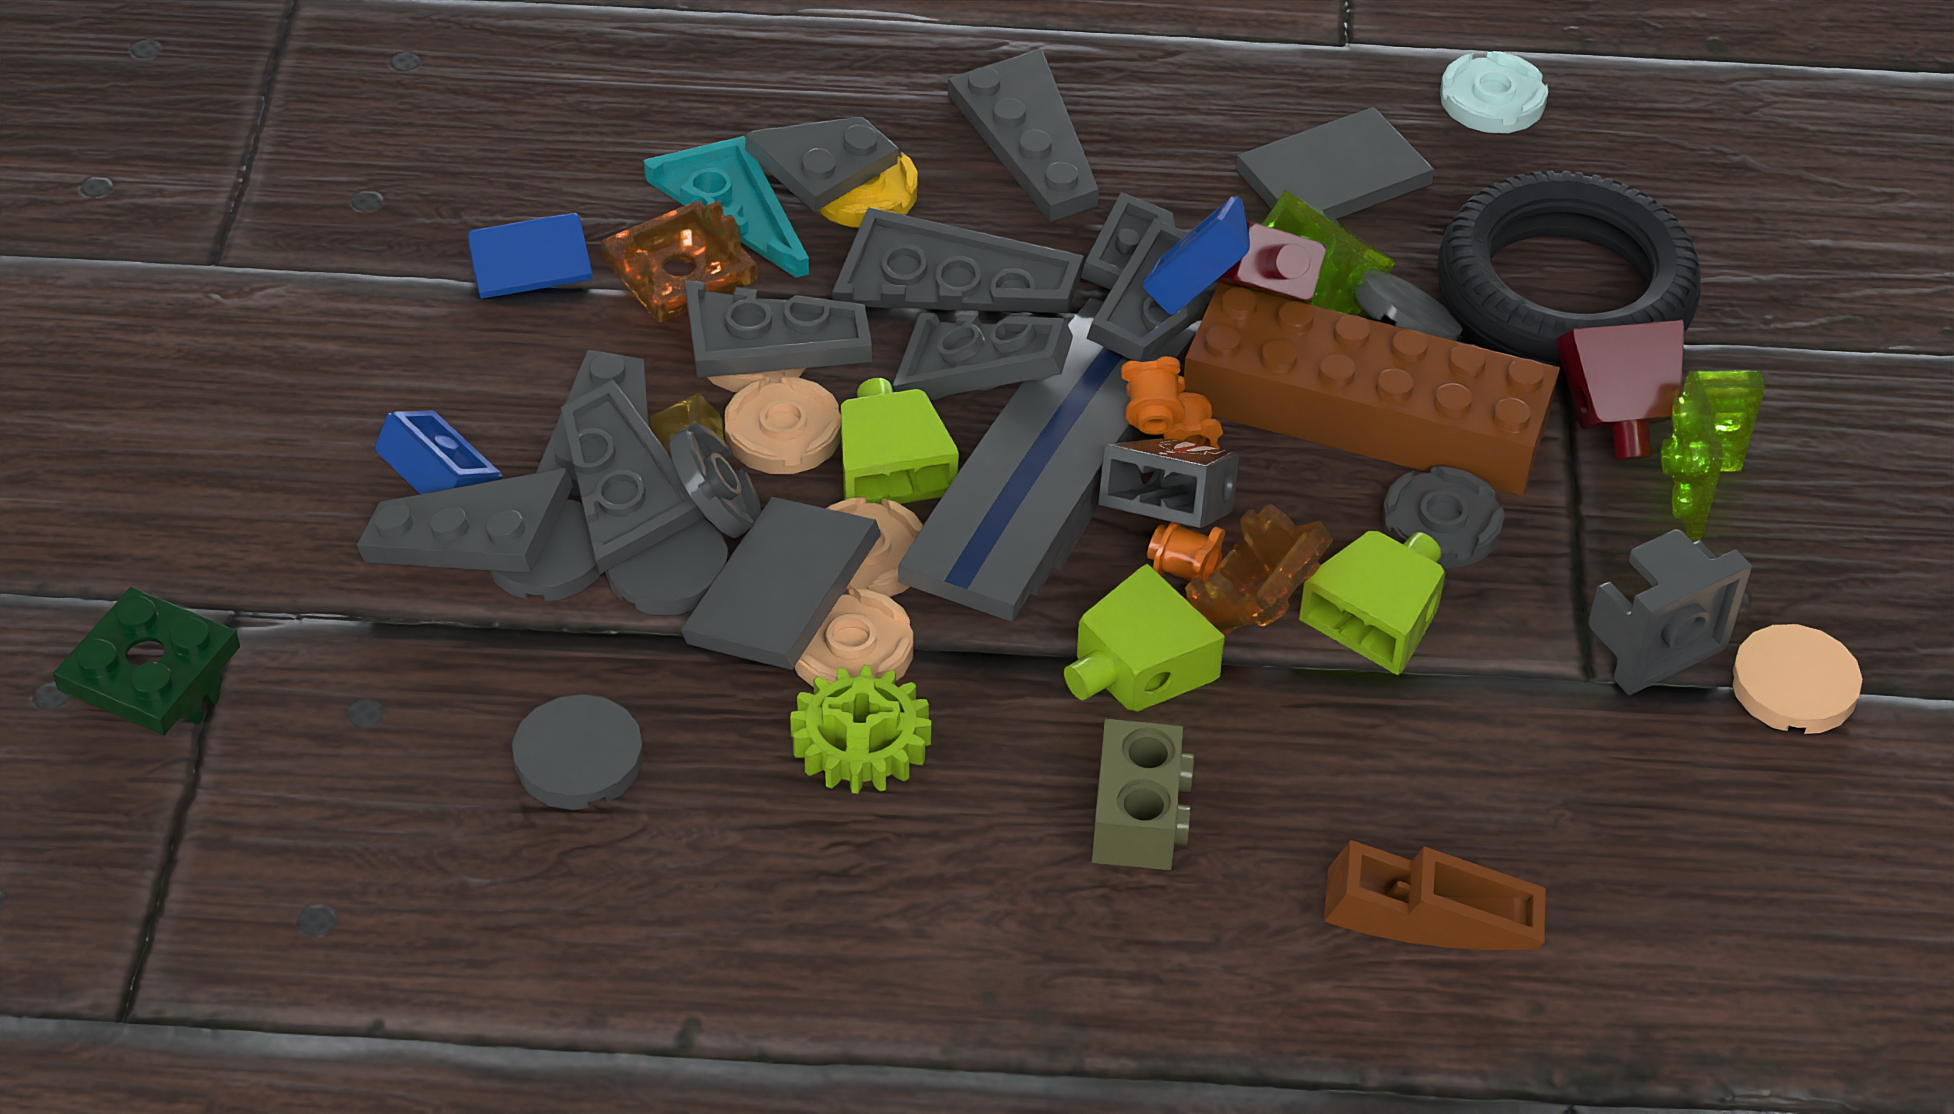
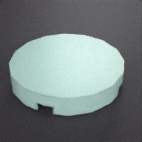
(1493, 92)

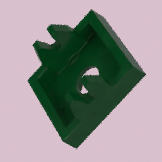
(154, 691)

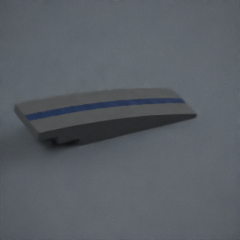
(1029, 482)

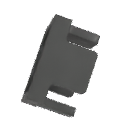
(1677, 620)

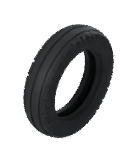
(1568, 206)

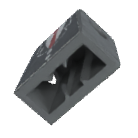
(1188, 484)

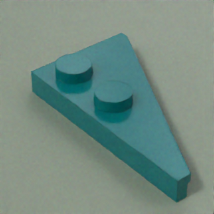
(736, 180)

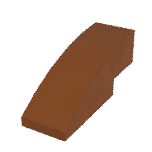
(1433, 900)

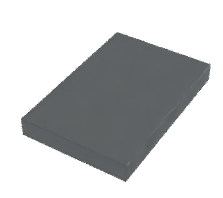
(1338, 165)
(781, 582)

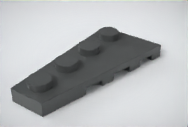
(1029, 130)
(942, 266)

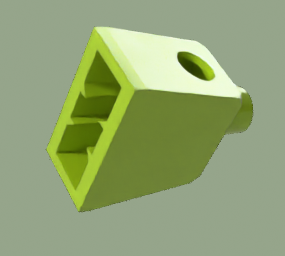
(894, 446)
(1377, 596)
(1144, 645)

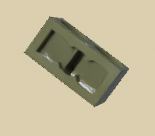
(1139, 795)

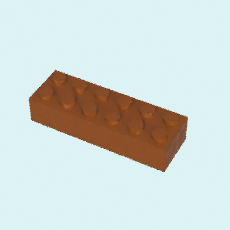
(1370, 387)

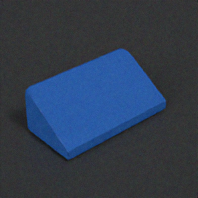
(529, 255)
(1199, 257)
(431, 453)

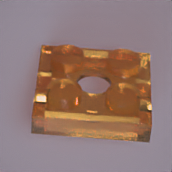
(691, 235)
(1260, 572)

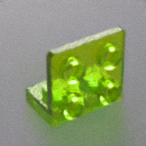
(1708, 437)

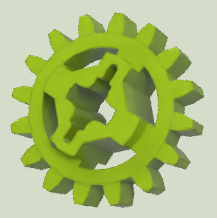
(860, 729)

